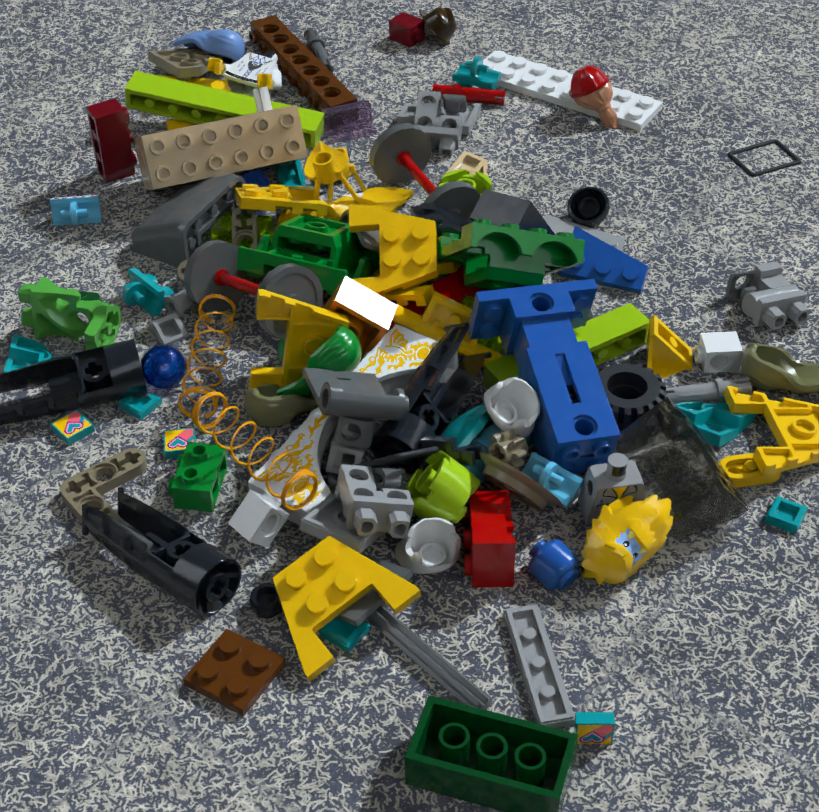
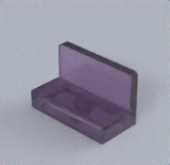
(348, 121)

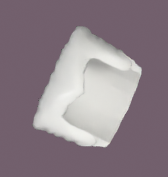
(513, 406)
(429, 547)

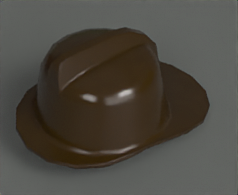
(440, 23)

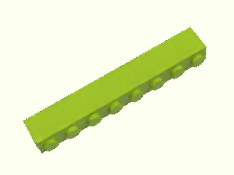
(204, 104)

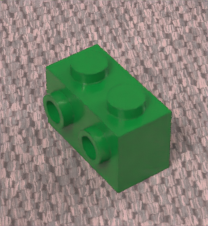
(198, 477)

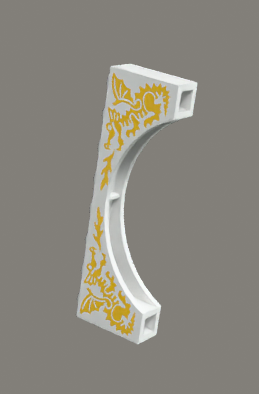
(394, 364)

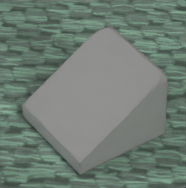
(168, 329)

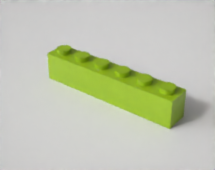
(605, 334)

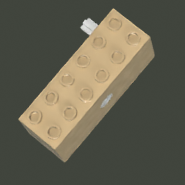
(222, 145)

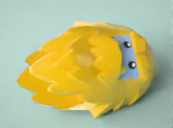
(625, 538)

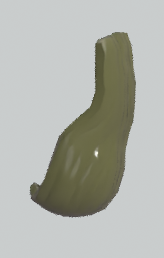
(777, 370)
(271, 410)

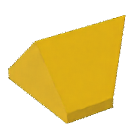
(666, 351)

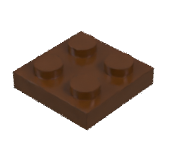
(234, 672)

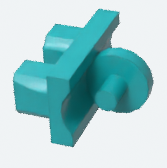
(476, 74)
(145, 292)

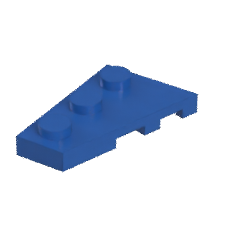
(607, 265)

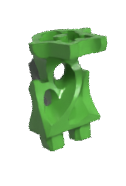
(57, 310)

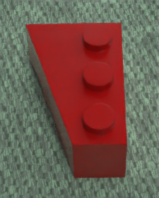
(489, 539)

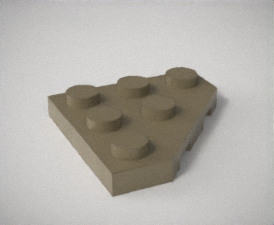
(182, 62)

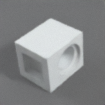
(718, 352)
(259, 518)

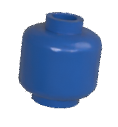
(553, 564)

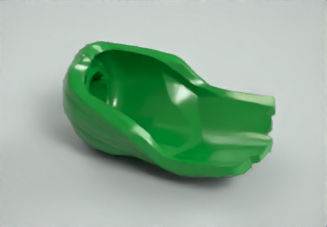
(339, 353)

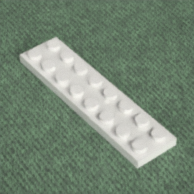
(554, 87)

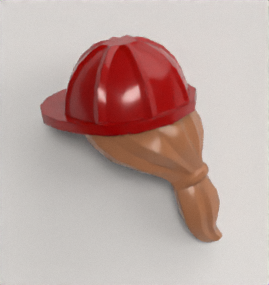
(593, 91)

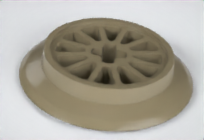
(518, 484)

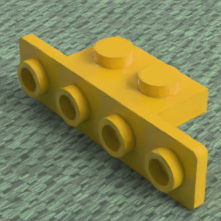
(440, 313)

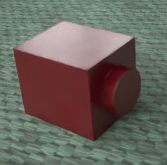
(406, 29)

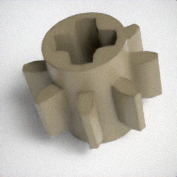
(509, 448)

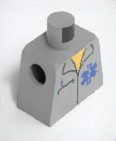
(608, 483)

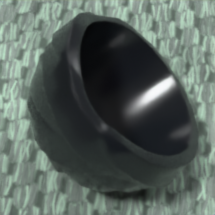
(588, 206)

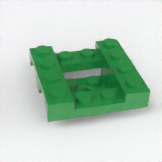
(317, 236)
(508, 256)

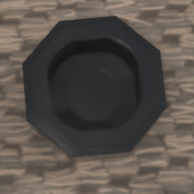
(265, 601)

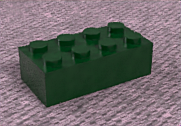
(490, 758)

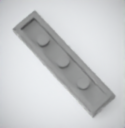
(538, 667)

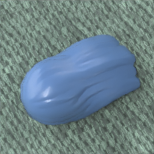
(217, 42)

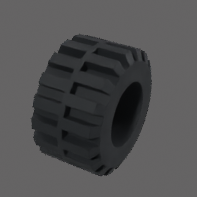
(631, 391)

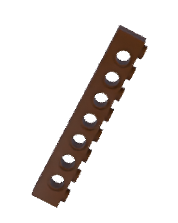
(299, 64)

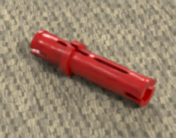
(473, 94)

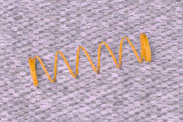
(202, 315)
(304, 472)

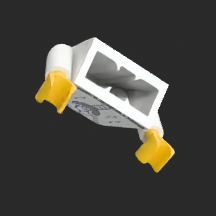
(249, 73)

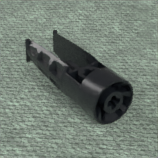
(72, 381)
(430, 402)
(167, 555)

